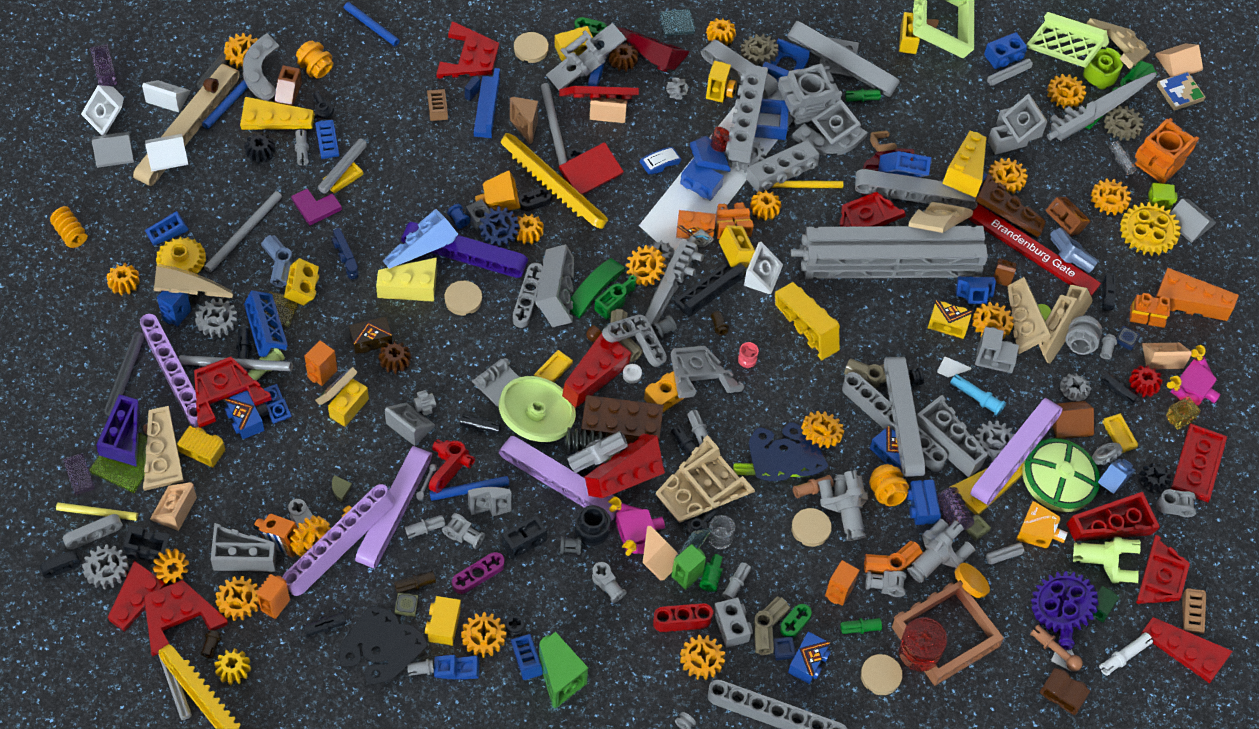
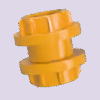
(313, 57)
(889, 485)

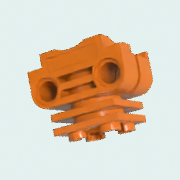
(1165, 151)

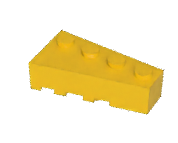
(967, 166)
(809, 319)

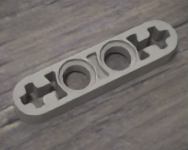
(527, 295)

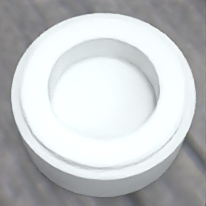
(632, 373)

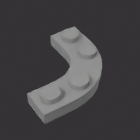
(252, 67)
(822, 145)

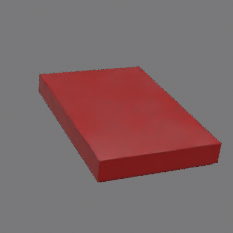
(591, 169)

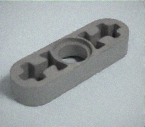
(92, 531)

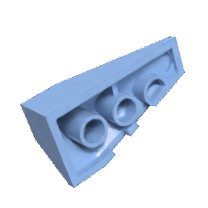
(432, 234)

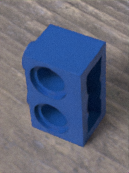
(1005, 50)

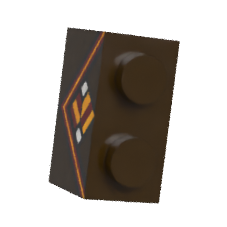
(370, 335)

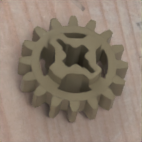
(759, 49)
(1123, 123)

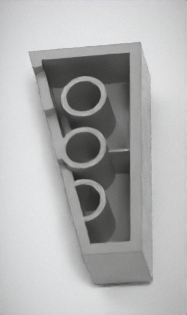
(556, 286)

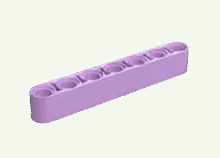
(168, 363)
(1016, 451)
(551, 473)
(402, 490)
(338, 539)

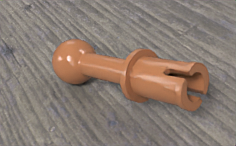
(1073, 662)

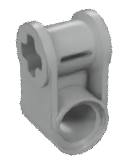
(1180, 503)
(295, 516)

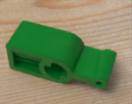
(614, 297)

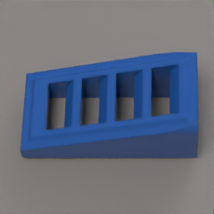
(327, 128)
(175, 231)
(531, 668)

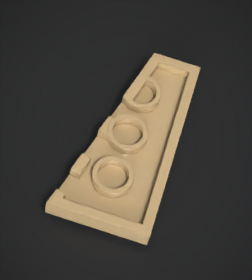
(1028, 320)
(162, 454)

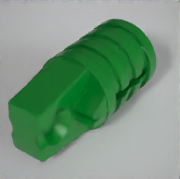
(711, 574)

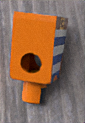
(278, 531)

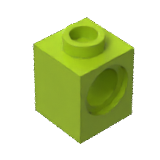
(1162, 195)

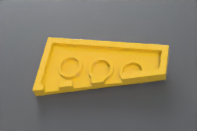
(270, 115)
(973, 503)

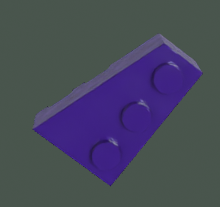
(121, 432)

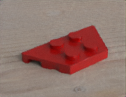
(870, 212)
(1163, 575)

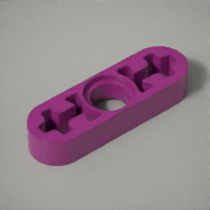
(493, 570)

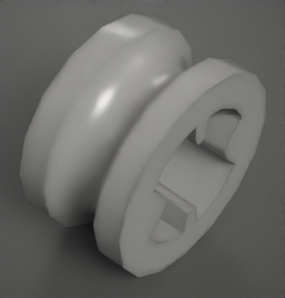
(685, 721)

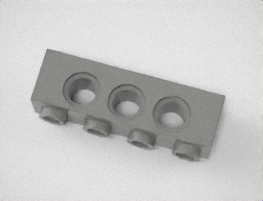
(782, 166)

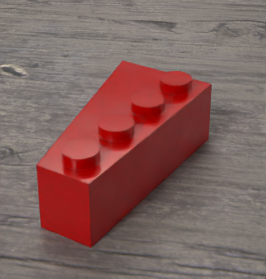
(595, 370)
(628, 468)
(1116, 519)

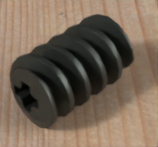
(581, 440)

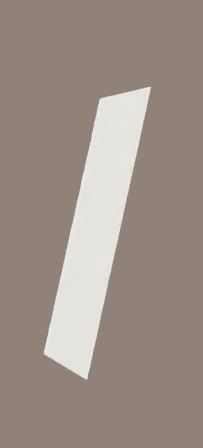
(663, 218)

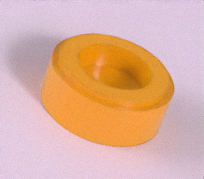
(731, 88)

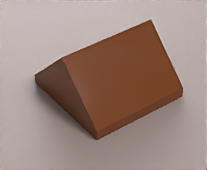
(1075, 420)

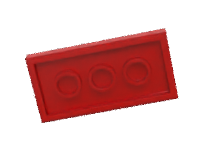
(1199, 462)

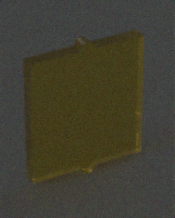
(285, 309)

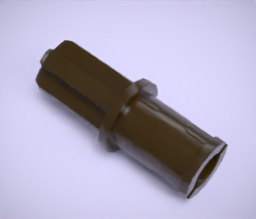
(415, 582)

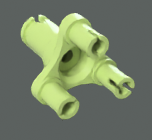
(1109, 556)

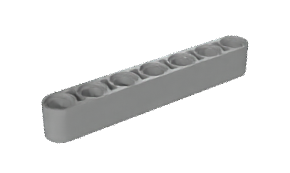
(843, 58)
(911, 189)
(904, 416)
(884, 417)
(768, 706)

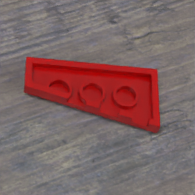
(596, 92)
(1190, 650)

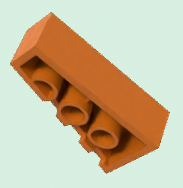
(1196, 296)

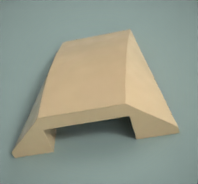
(183, 281)
(702, 484)

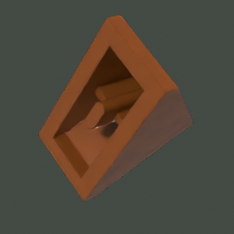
(1004, 272)

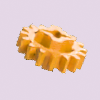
(237, 48)
(1066, 91)
(1008, 174)
(1110, 196)
(653, 261)
(992, 317)
(822, 429)
(308, 534)
(234, 606)
(474, 634)
(709, 651)

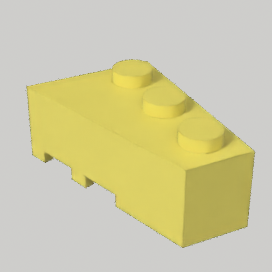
(408, 281)

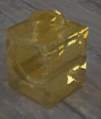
(1186, 407)

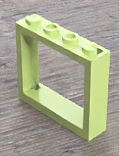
(965, 41)

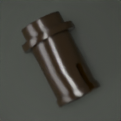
(721, 327)
(210, 644)

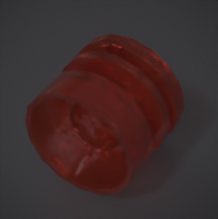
(920, 654)

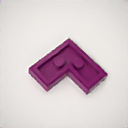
(315, 210)

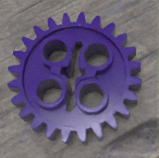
(1047, 598)

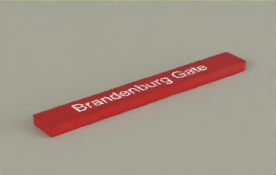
(1033, 250)

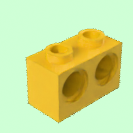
(301, 282)

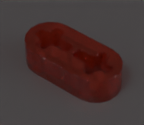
(719, 139)

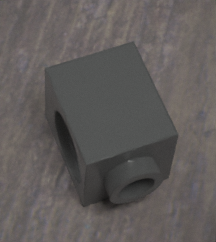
(477, 210)

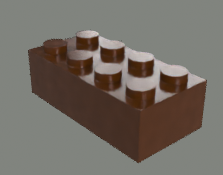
(621, 415)

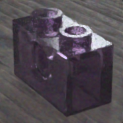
(103, 65)

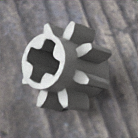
(677, 88)
(424, 402)

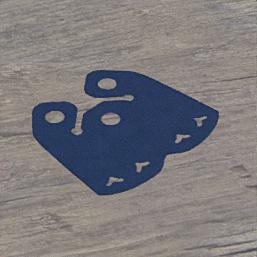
(788, 462)

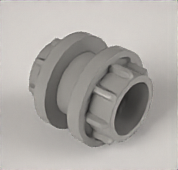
(1084, 335)

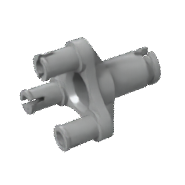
(847, 504)
(939, 550)

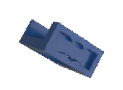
(789, 50)

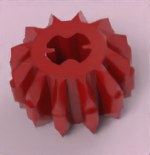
(1145, 381)

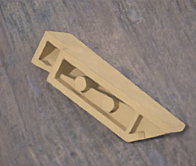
(1065, 310)

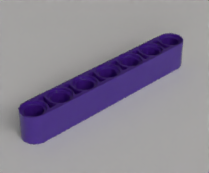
(479, 254)

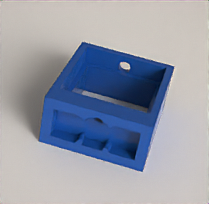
(773, 132)
(900, 164)

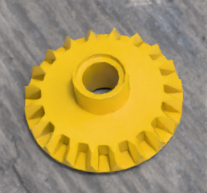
(191, 254)

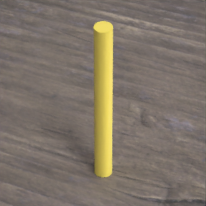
(96, 511)

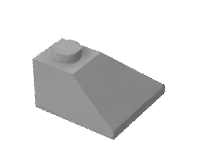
(836, 122)

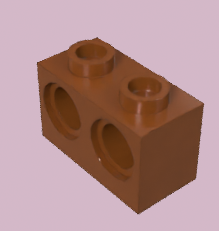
(1067, 215)

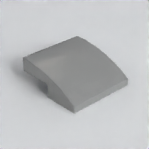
(489, 498)

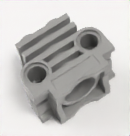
(808, 92)

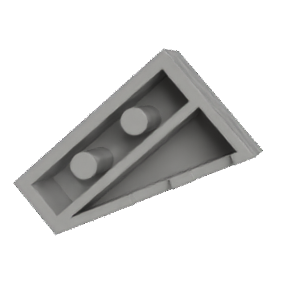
(241, 552)

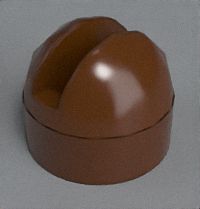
(211, 85)
(593, 333)

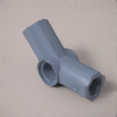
(1072, 251)
(278, 253)

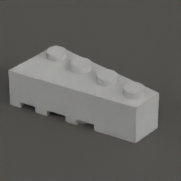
(945, 429)

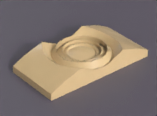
(939, 217)

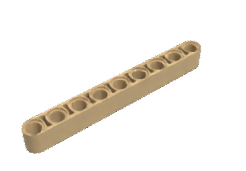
(192, 117)

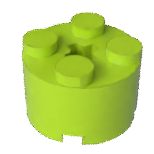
(1103, 68)

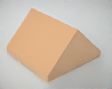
(1181, 59)
(608, 110)
(1166, 355)
(175, 505)
(658, 555)

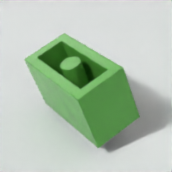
(688, 566)

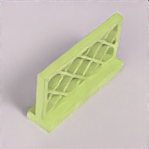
(1074, 30)

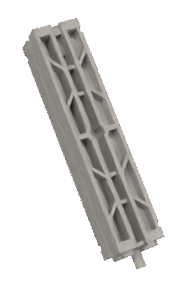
(892, 252)

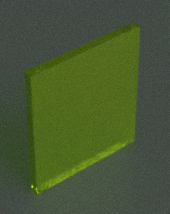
(120, 473)

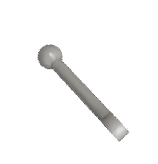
(420, 495)

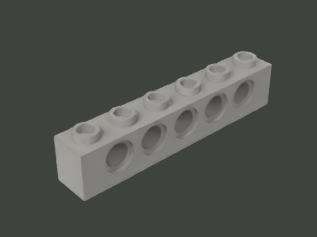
(748, 113)

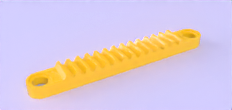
(553, 181)
(196, 689)

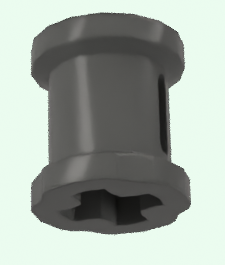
(664, 326)
(570, 545)

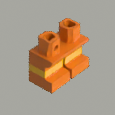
(737, 217)
(1150, 310)

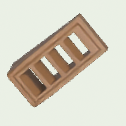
(438, 114)
(1194, 598)

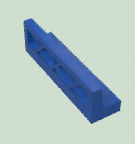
(487, 105)
(259, 322)

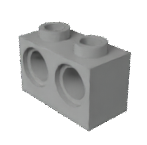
(730, 622)

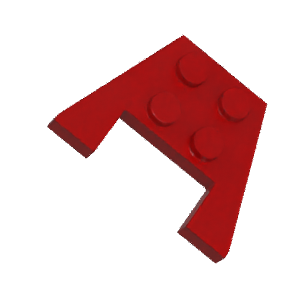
(476, 57)
(222, 381)
(174, 606)

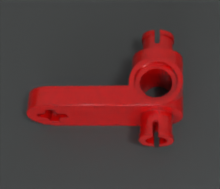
(455, 456)

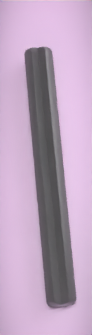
(125, 370)

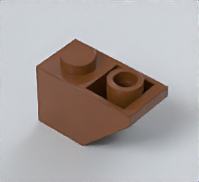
(288, 85)

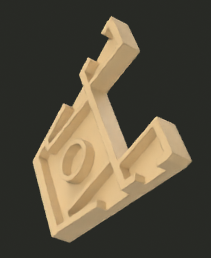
(1125, 39)

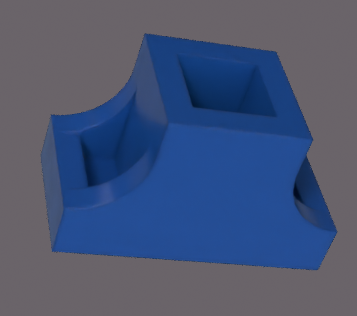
(975, 289)

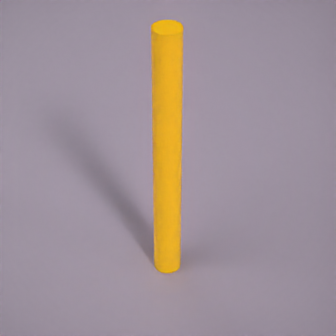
(809, 184)

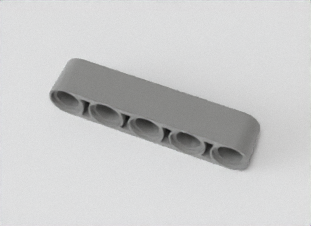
(719, 52)

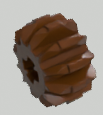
(623, 57)
(394, 357)

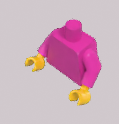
(1196, 380)
(633, 524)

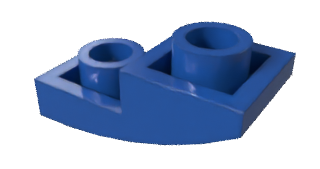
(277, 406)

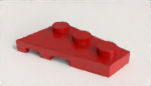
(130, 599)

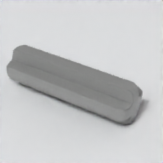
(1005, 553)

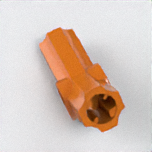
(902, 558)

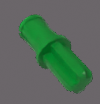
(862, 95)
(861, 626)

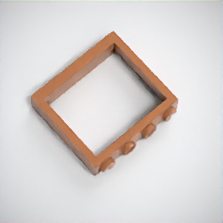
(994, 641)

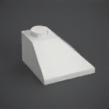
(103, 108)

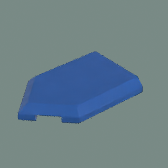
(707, 156)

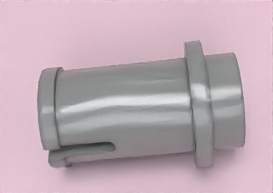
(1109, 342)
(839, 485)
(421, 667)

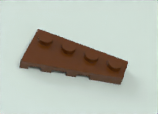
(1001, 202)

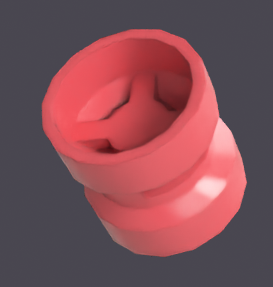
(748, 355)

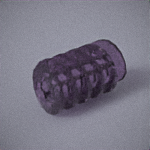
(954, 508)

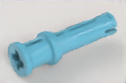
(985, 398)

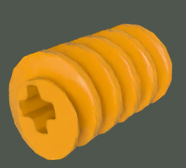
(68, 227)

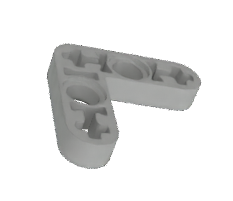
(640, 332)

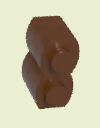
(1065, 691)

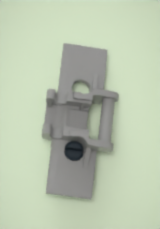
(589, 60)

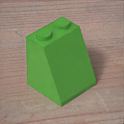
(561, 669)

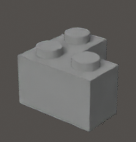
(1001, 138)
(994, 352)

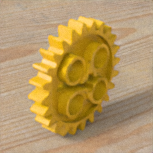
(1150, 228)

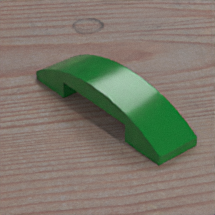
(594, 285)

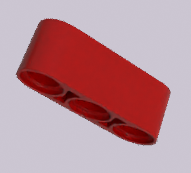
(690, 611)

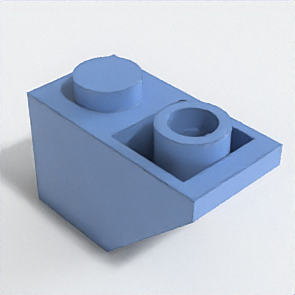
(1116, 475)

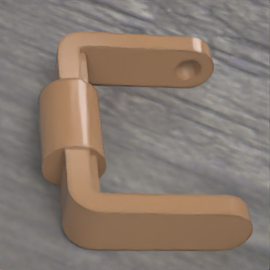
(881, 147)

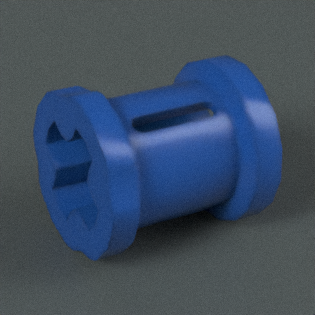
(456, 212)

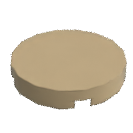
(531, 47)
(463, 297)
(811, 527)
(881, 674)

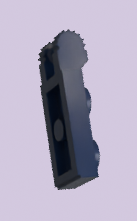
(345, 253)

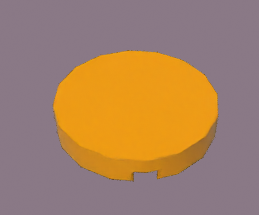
(972, 580)

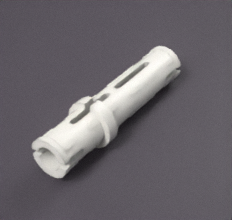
(1120, 658)

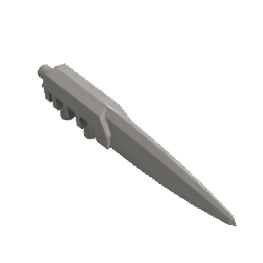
(1077, 120)
(677, 268)

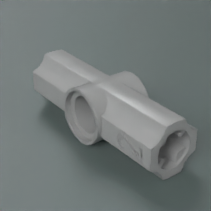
(597, 451)

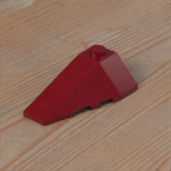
(661, 54)

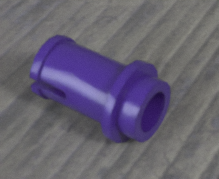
(1066, 640)

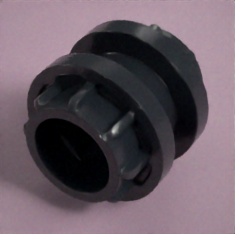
(594, 534)

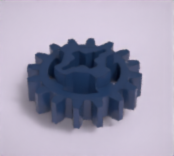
(492, 223)

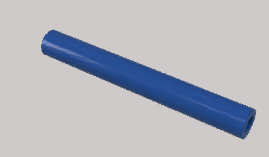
(371, 24)
(224, 105)
(463, 489)

